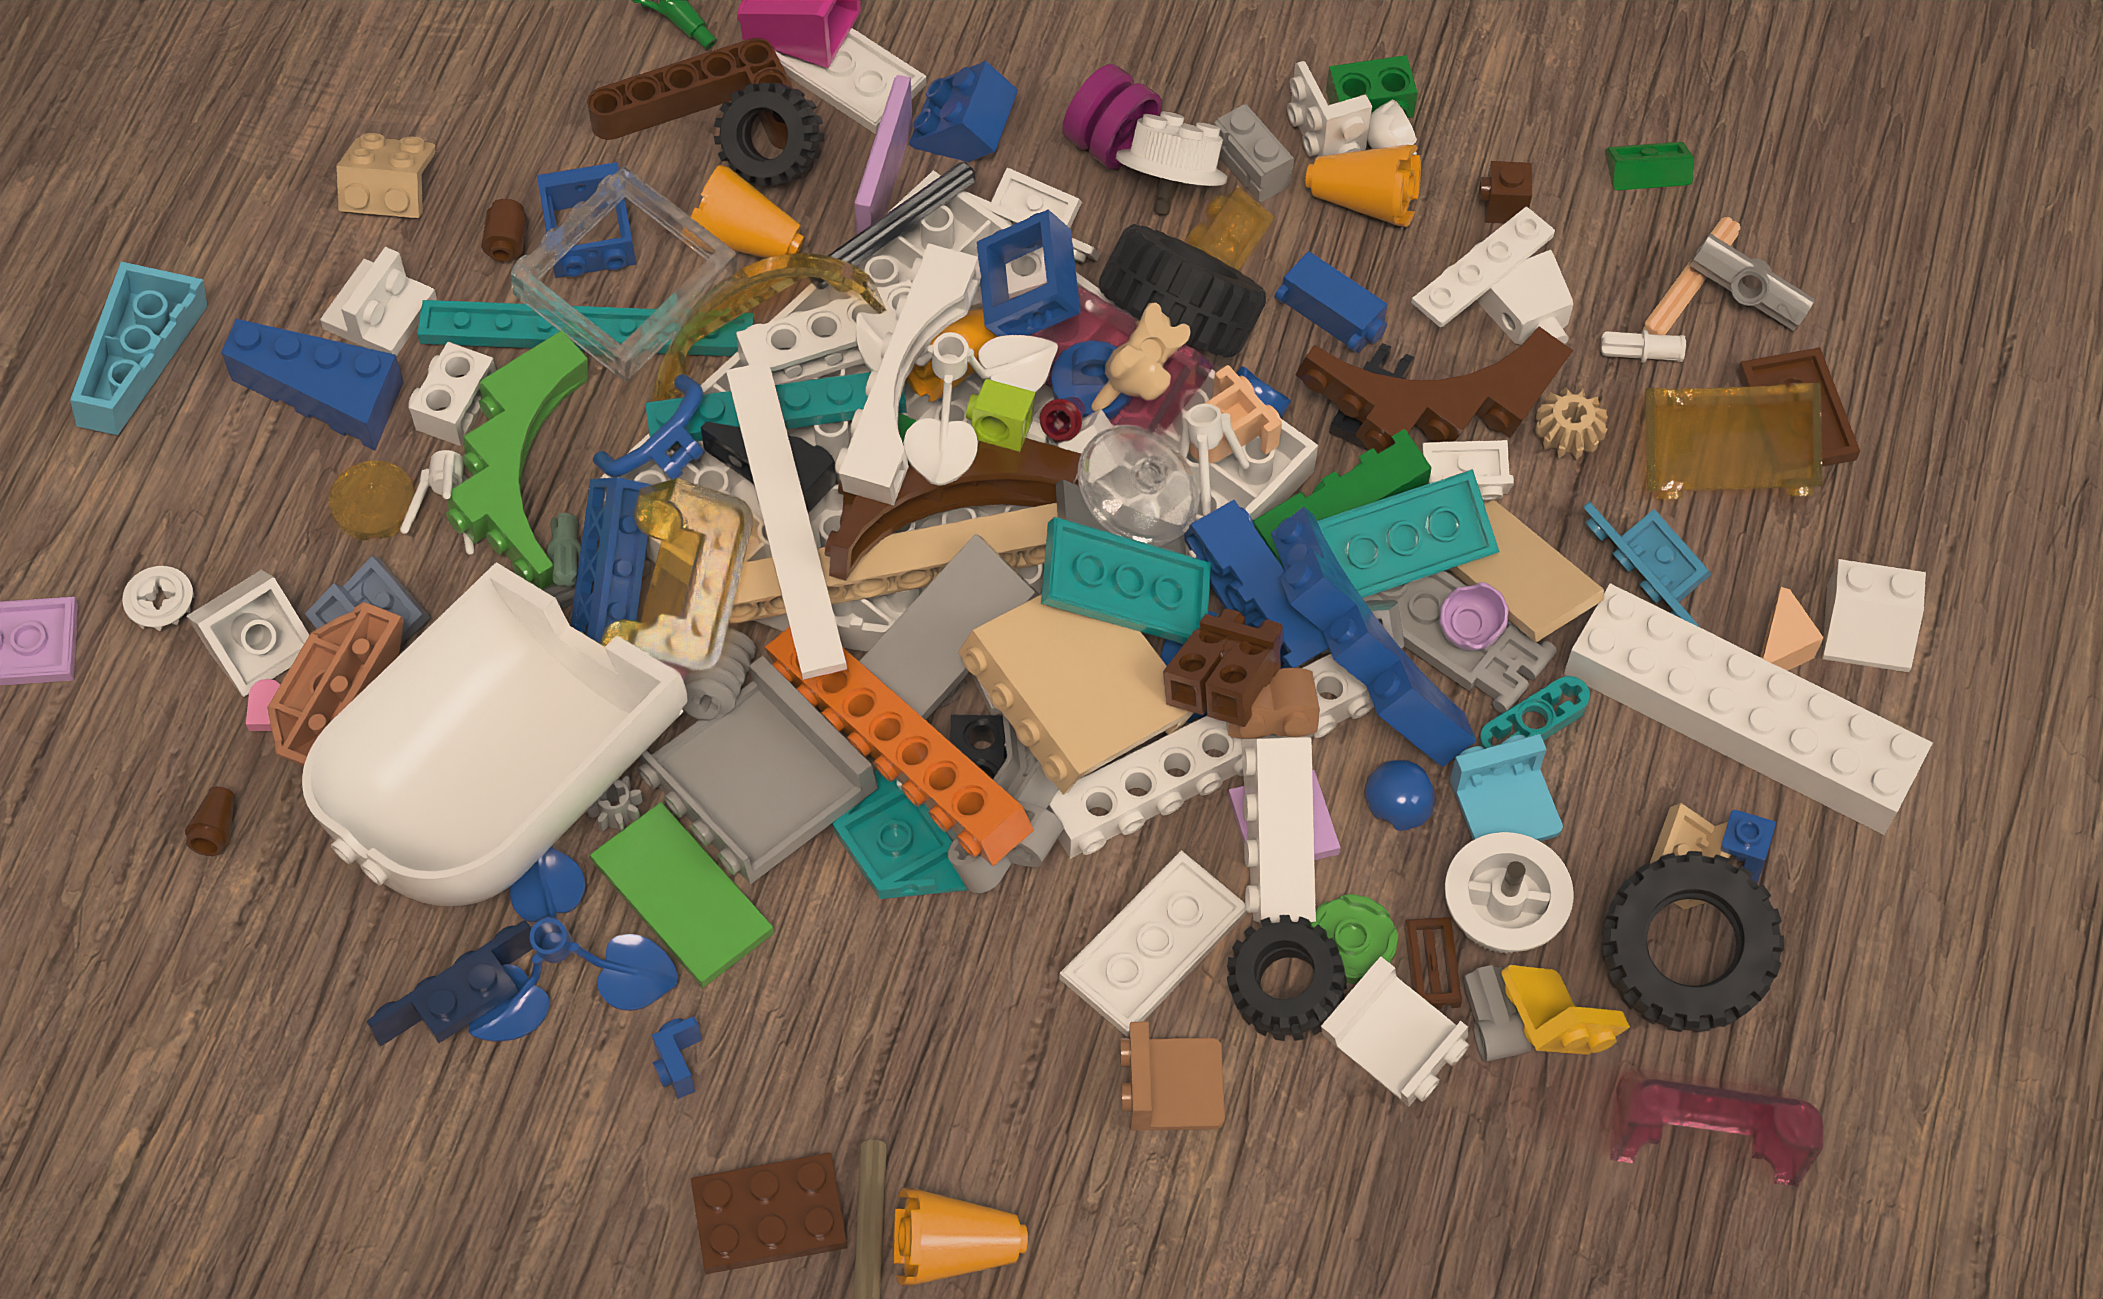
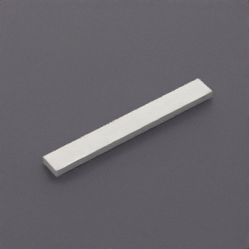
(786, 521)

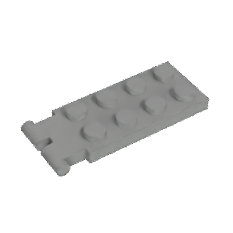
(1489, 669)

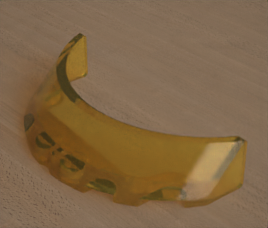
(745, 291)

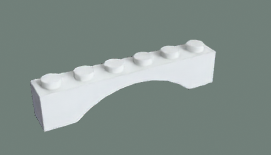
(938, 297)

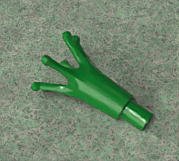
(685, 18)

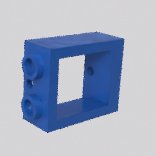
(561, 191)
(1053, 300)

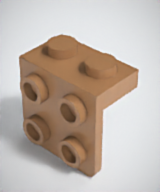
(1172, 1081)

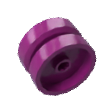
(1107, 112)

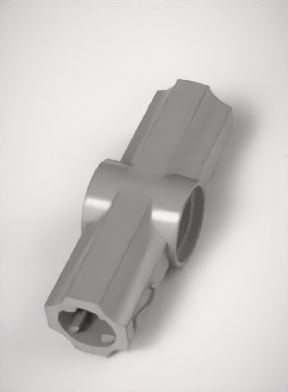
(1774, 297)

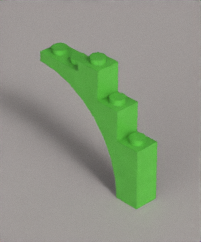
(517, 404)

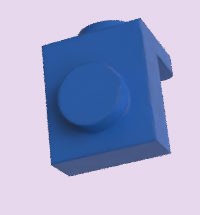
(671, 1066)

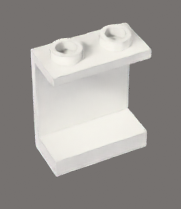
(1395, 1034)

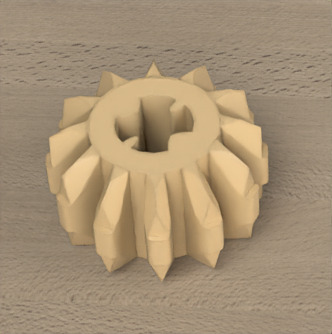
(1571, 423)

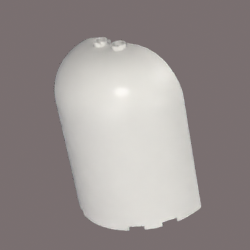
(483, 744)

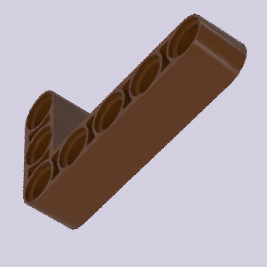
(687, 89)

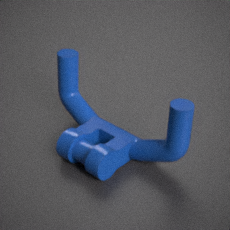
(663, 439)

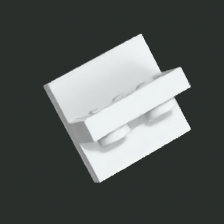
(378, 305)

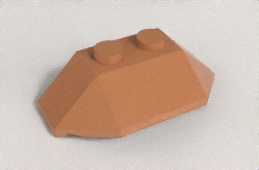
(330, 674)

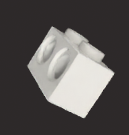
(456, 394)

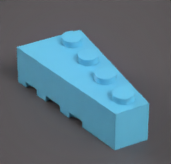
(134, 341)

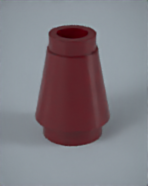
(1059, 425)

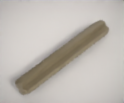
(870, 1220)

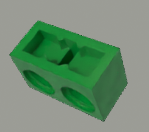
(1378, 79)

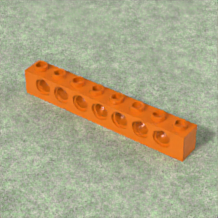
(912, 752)

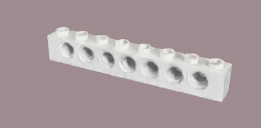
(817, 356)
(1184, 751)

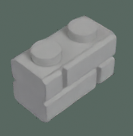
(1254, 153)

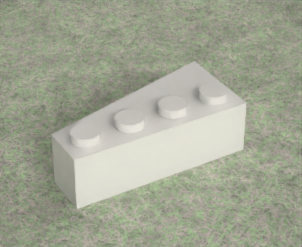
(1279, 828)

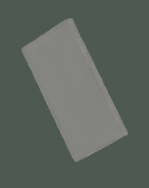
(921, 648)

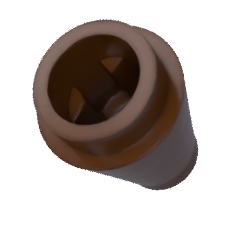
(211, 824)

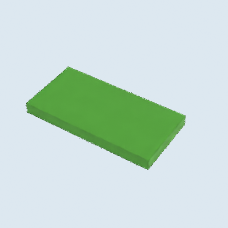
(682, 894)

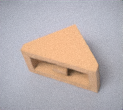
(1790, 633)

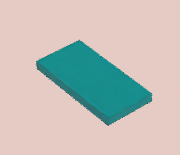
(1411, 534)
(1124, 581)

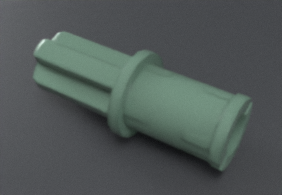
(564, 549)

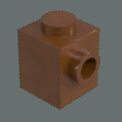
(1506, 190)

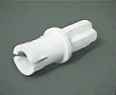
(1643, 346)

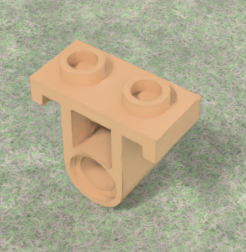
(1247, 413)

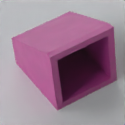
(800, 27)

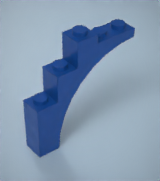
(1363, 646)

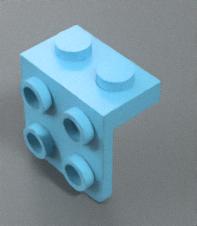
(1506, 789)

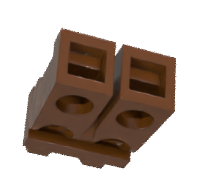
(1224, 667)

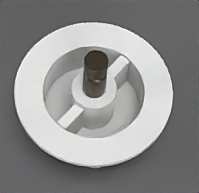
(1174, 153)
(1508, 892)

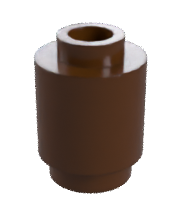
(504, 230)

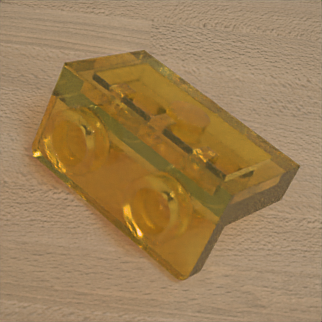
(1232, 228)

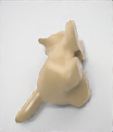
(1138, 364)

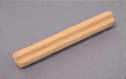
(1686, 285)

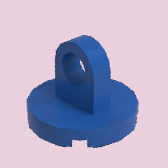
(1081, 374)

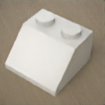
(1873, 615)
(251, 631)

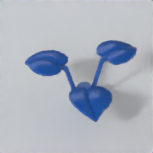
(632, 974)

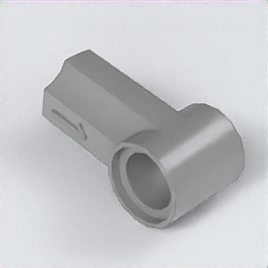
(1497, 1024)

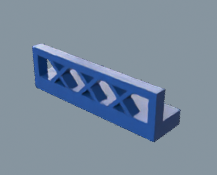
(617, 562)

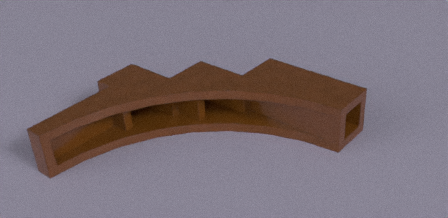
(1441, 407)
(993, 479)

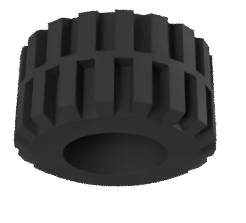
(737, 141)
(1284, 941)

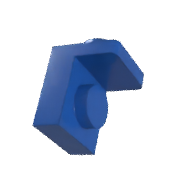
(1749, 840)

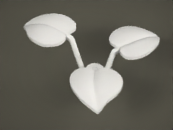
(944, 448)

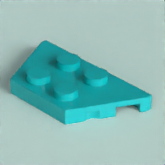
(897, 844)

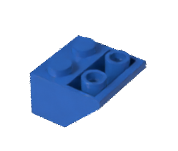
(964, 113)

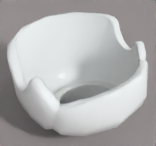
(1390, 127)

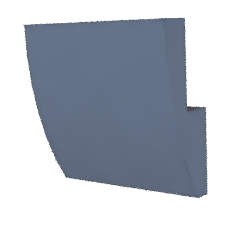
(373, 585)

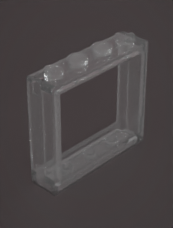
(660, 327)

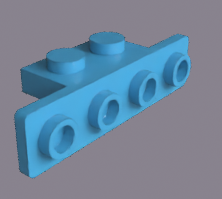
(1658, 554)

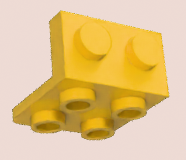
(1551, 1017)

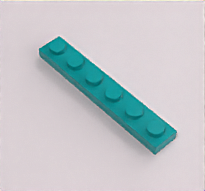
(800, 402)

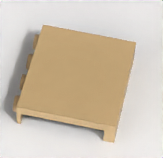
(1071, 686)

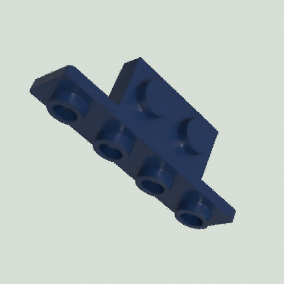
(459, 993)

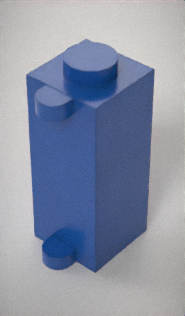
(1333, 302)

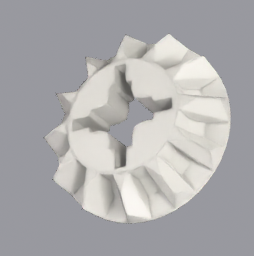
(143, 590)

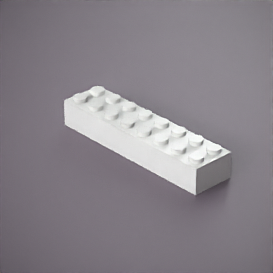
(1747, 708)

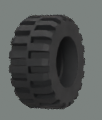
(1187, 285)
(1730, 891)

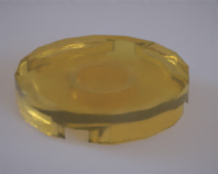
(371, 499)

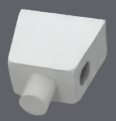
(1530, 298)

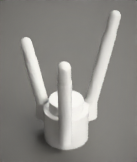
(1205, 429)
(444, 475)

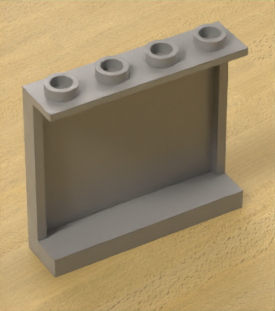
(760, 774)

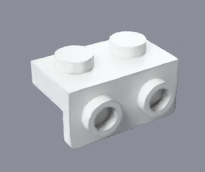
(1486, 459)

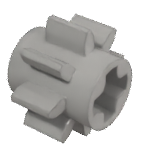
(618, 815)

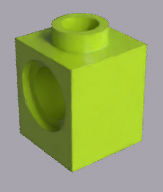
(1001, 414)

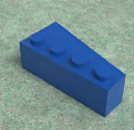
(317, 376)
(1248, 579)

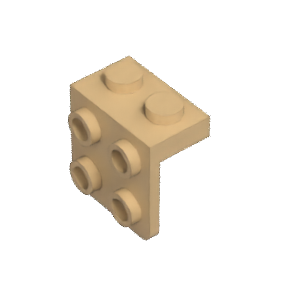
(383, 175)

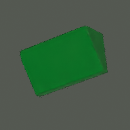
(1650, 165)

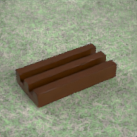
(1436, 998)

